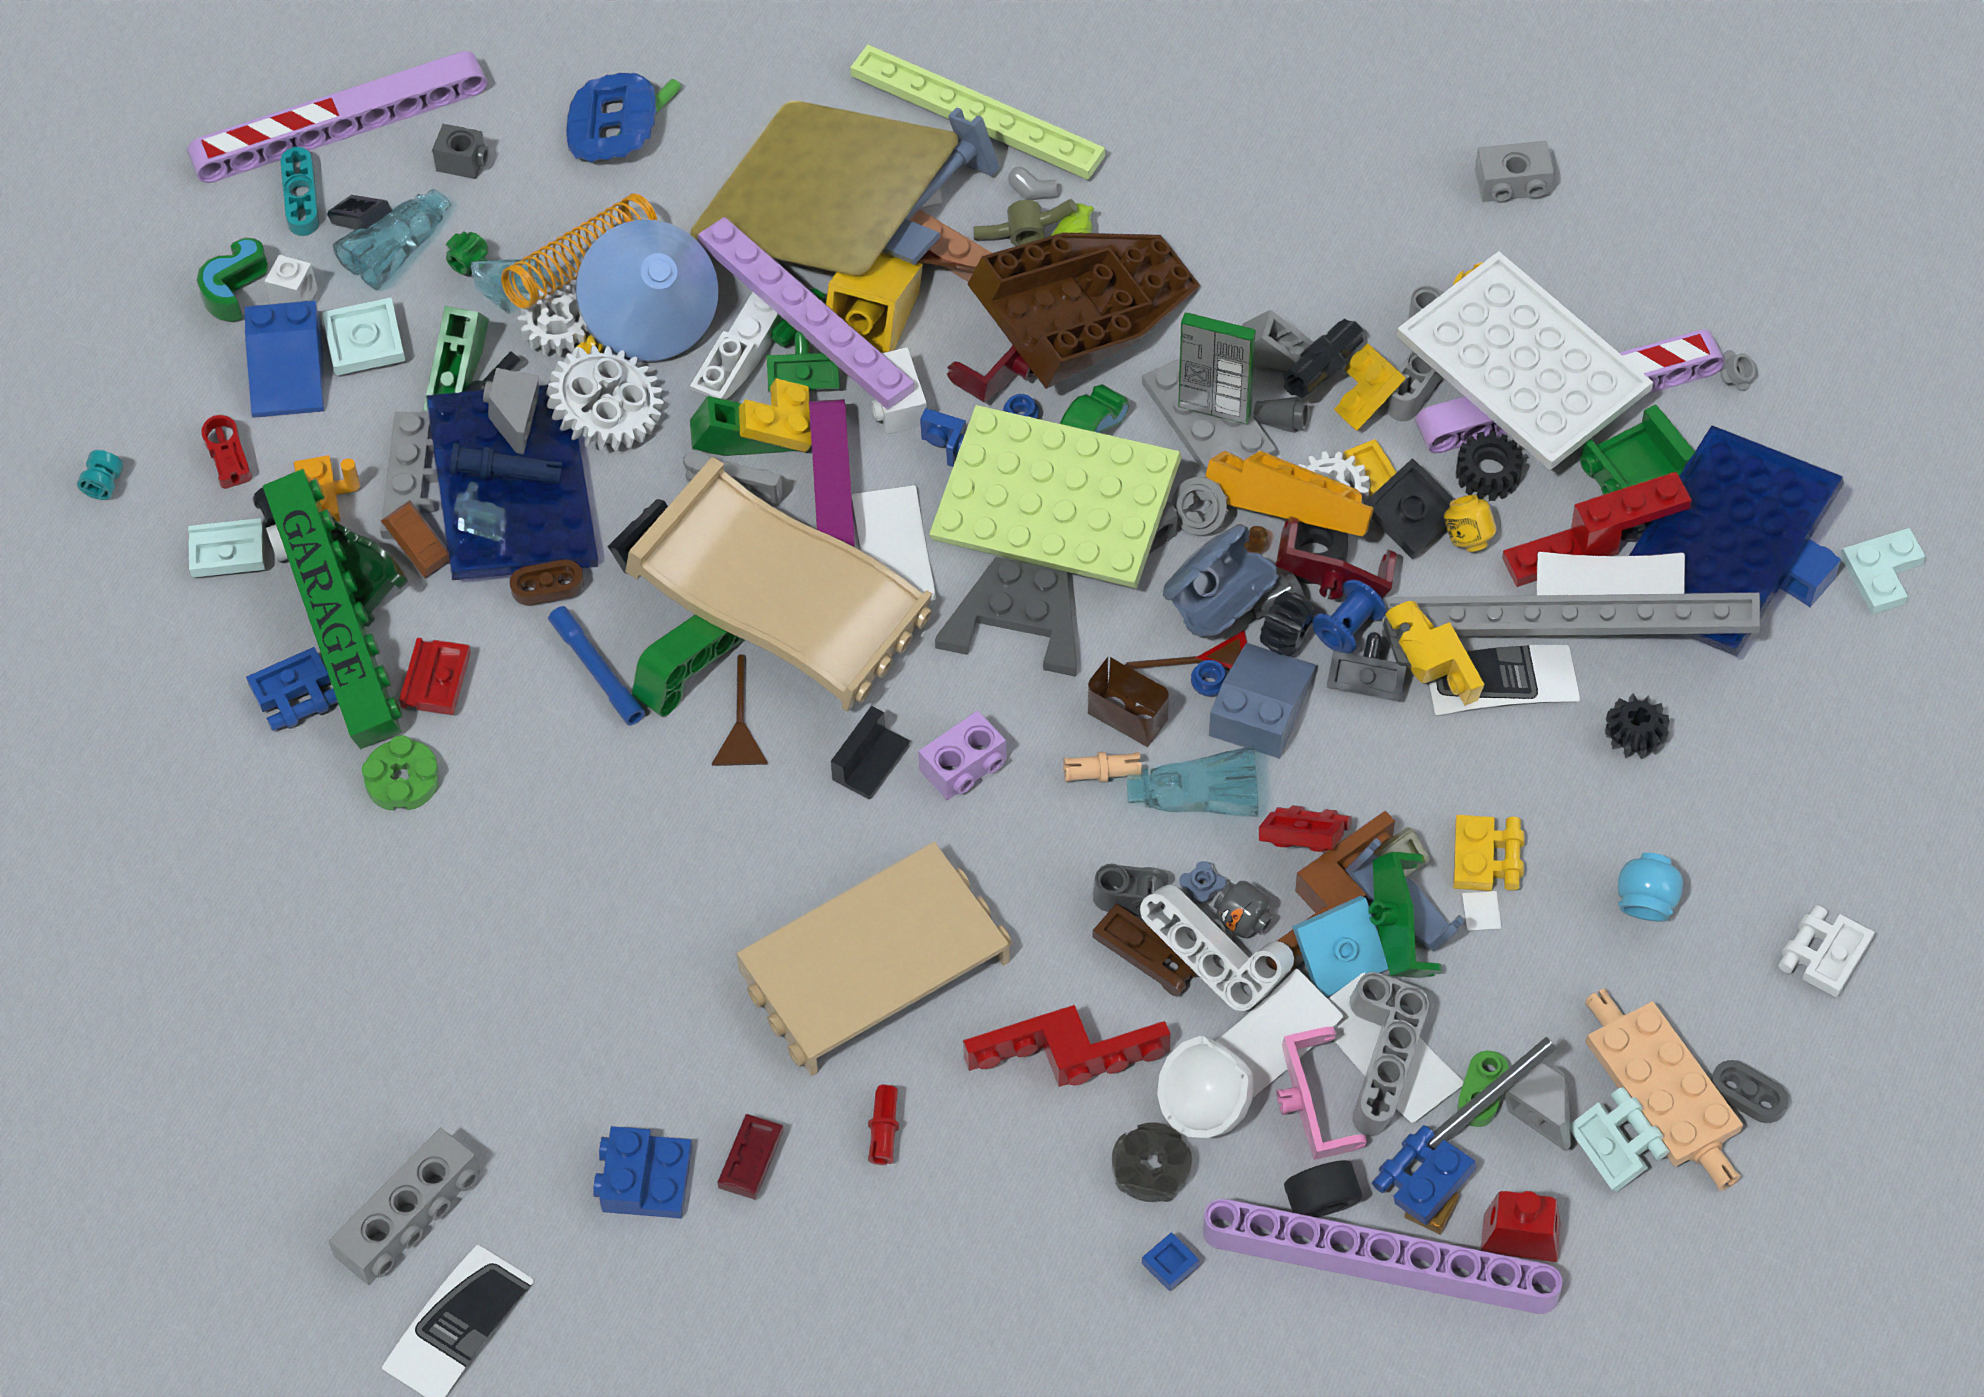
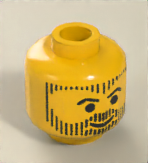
(1470, 523)

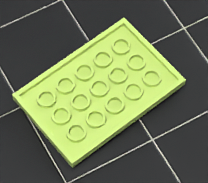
(1056, 496)

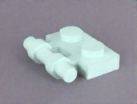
(1608, 1146)

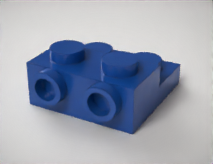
(642, 1173)

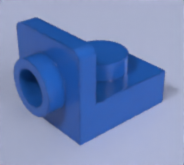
(943, 430)

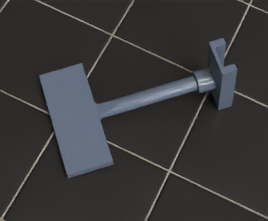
(974, 151)

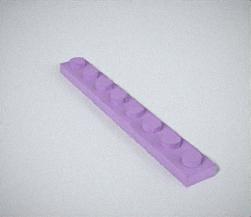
(806, 313)

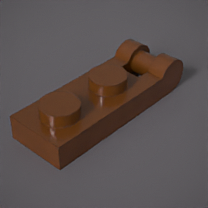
(1142, 948)

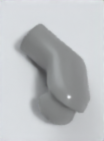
(1029, 187)

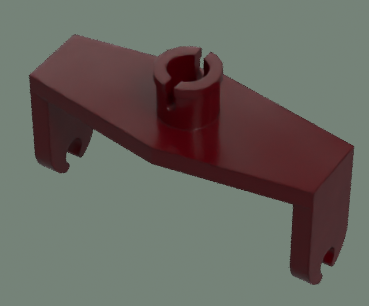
(998, 377)
(1327, 571)

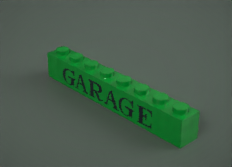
(332, 608)

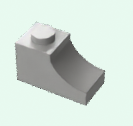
(1276, 342)

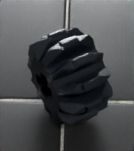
(1287, 623)
(1637, 726)

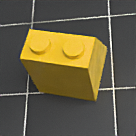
(877, 300)

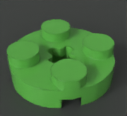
(397, 755)

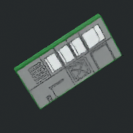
(1216, 367)

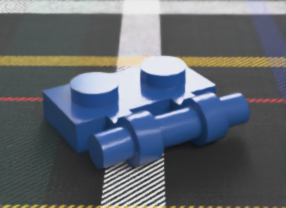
(289, 680)
(1432, 1183)

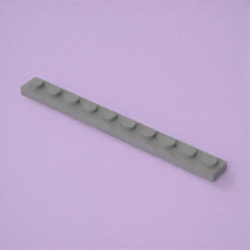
(1591, 614)

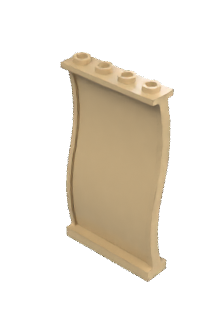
(780, 584)

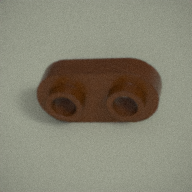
(547, 582)

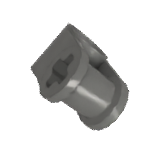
(1131, 884)

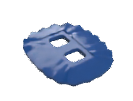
(587, 116)

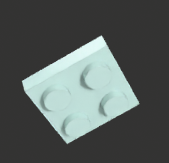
(363, 336)

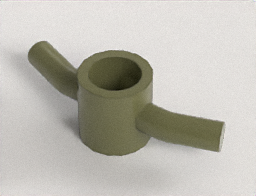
(1025, 222)

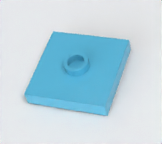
(1340, 945)

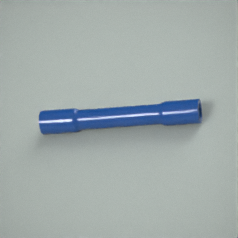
(618, 695)

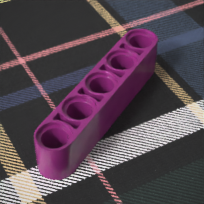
(831, 469)

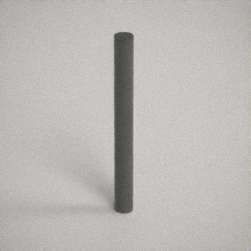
(1492, 1092)

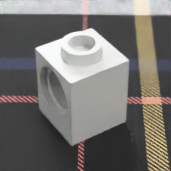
(290, 281)

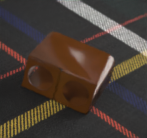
(1131, 689)

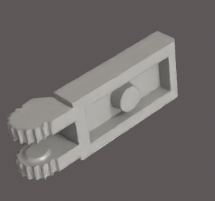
(759, 482)

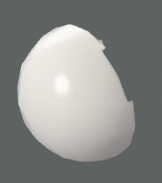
(1204, 1088)

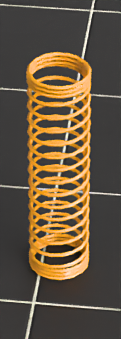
(528, 278)

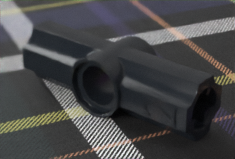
(1323, 358)

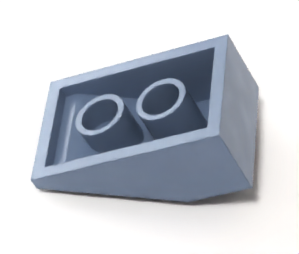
(1260, 700)

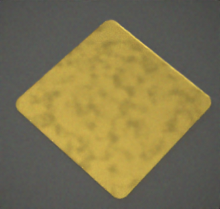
(829, 185)

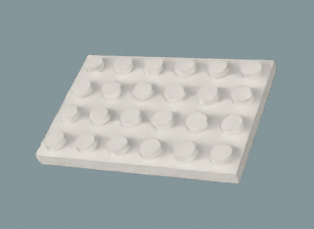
(1524, 360)

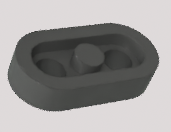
(1750, 1091)

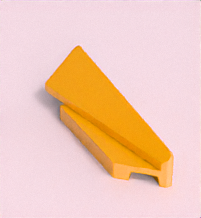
(1287, 490)

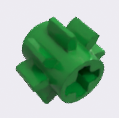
(464, 250)

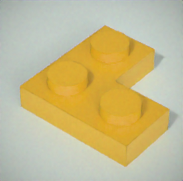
(1376, 382)
(781, 423)

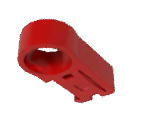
(228, 454)

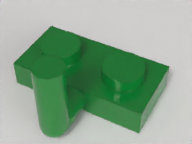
(803, 367)

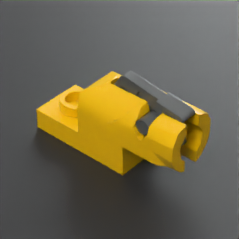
(1431, 651)

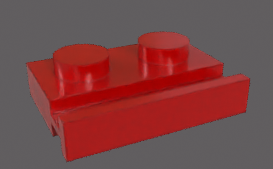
(435, 676)

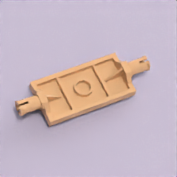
(1675, 1092)

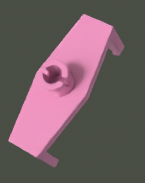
(1299, 1097)

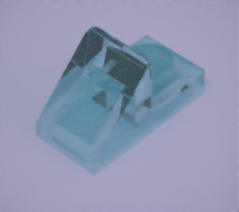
(488, 280)

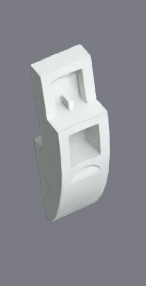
(737, 351)

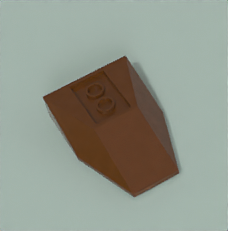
(1080, 296)

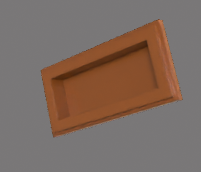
(416, 538)

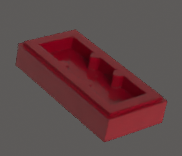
(750, 1156)

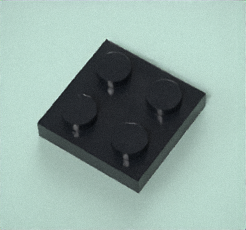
(1410, 508)

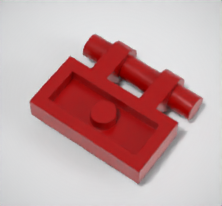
(1304, 828)

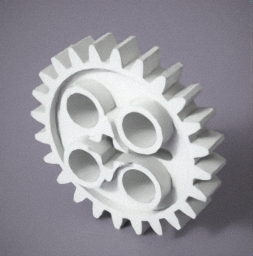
(614, 411)

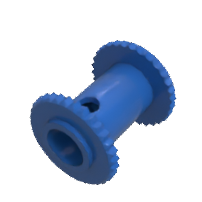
(1359, 605)

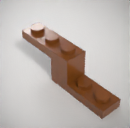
(1325, 880)

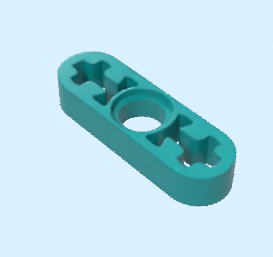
(307, 201)

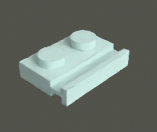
(226, 547)

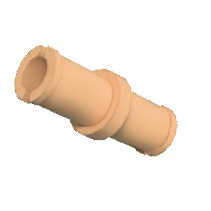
(1101, 766)

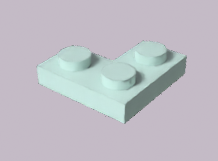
(1875, 566)

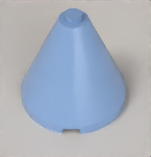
(647, 290)

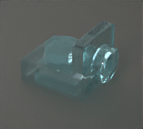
(479, 517)

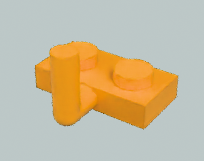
(322, 469)

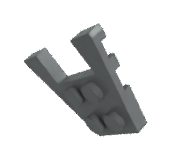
(1017, 599)

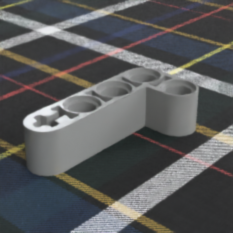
(1420, 377)
(1386, 1057)

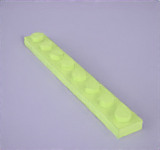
(1001, 120)

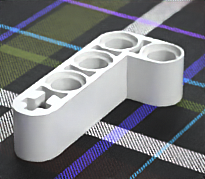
(1211, 941)

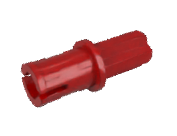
(883, 1125)

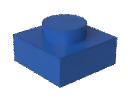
(1170, 1261)

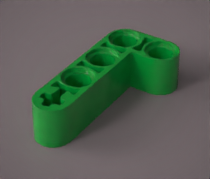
(676, 658)

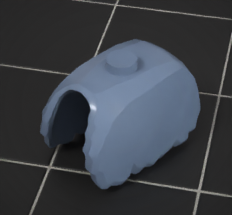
(1220, 583)

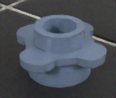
(1202, 892)

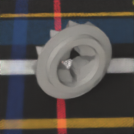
(1186, 497)

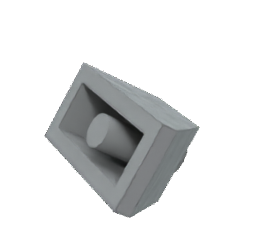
(512, 405)
(1543, 1103)

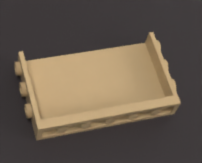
(870, 953)

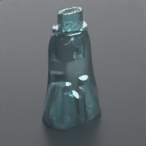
(386, 245)
(1210, 784)

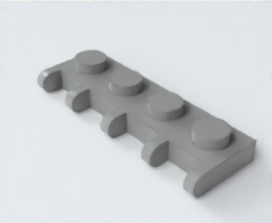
(408, 465)

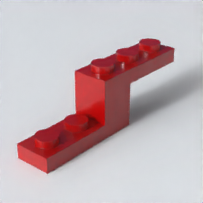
(1599, 524)
(1067, 1046)

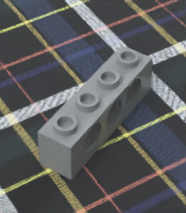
(436, 1157)

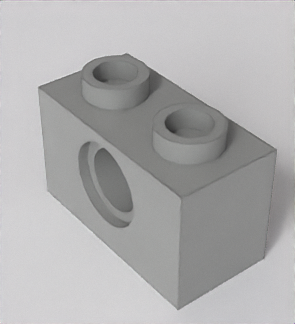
(1514, 171)

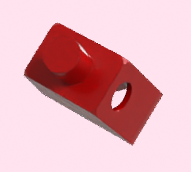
(1522, 1226)

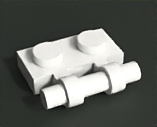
(1836, 957)

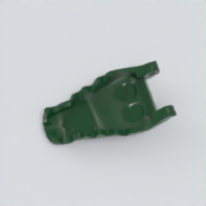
(371, 568)

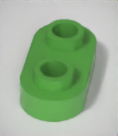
(1479, 1079)

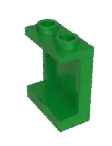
(1637, 454)

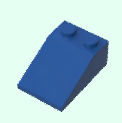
(284, 358)

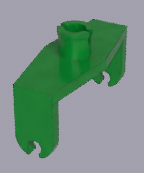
(1396, 915)

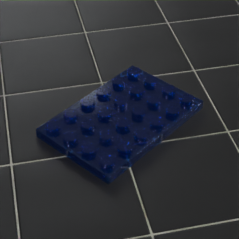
(541, 518)
(1744, 521)

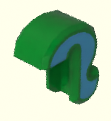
(227, 273)
(1098, 411)

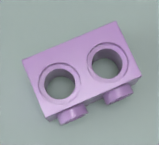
(957, 750)

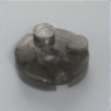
(1147, 1184)

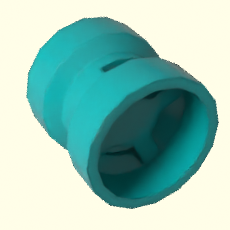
(100, 474)

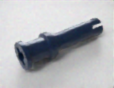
(487, 463)

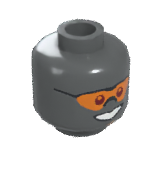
(1243, 909)

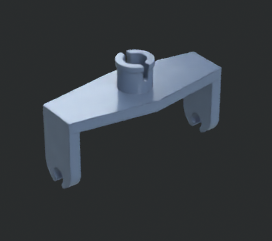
(1429, 925)

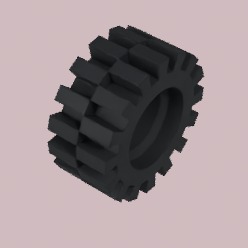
(1492, 449)

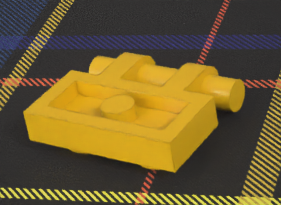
(1475, 853)

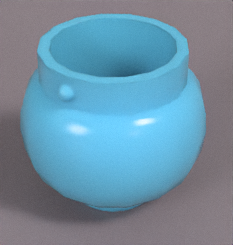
(1649, 887)

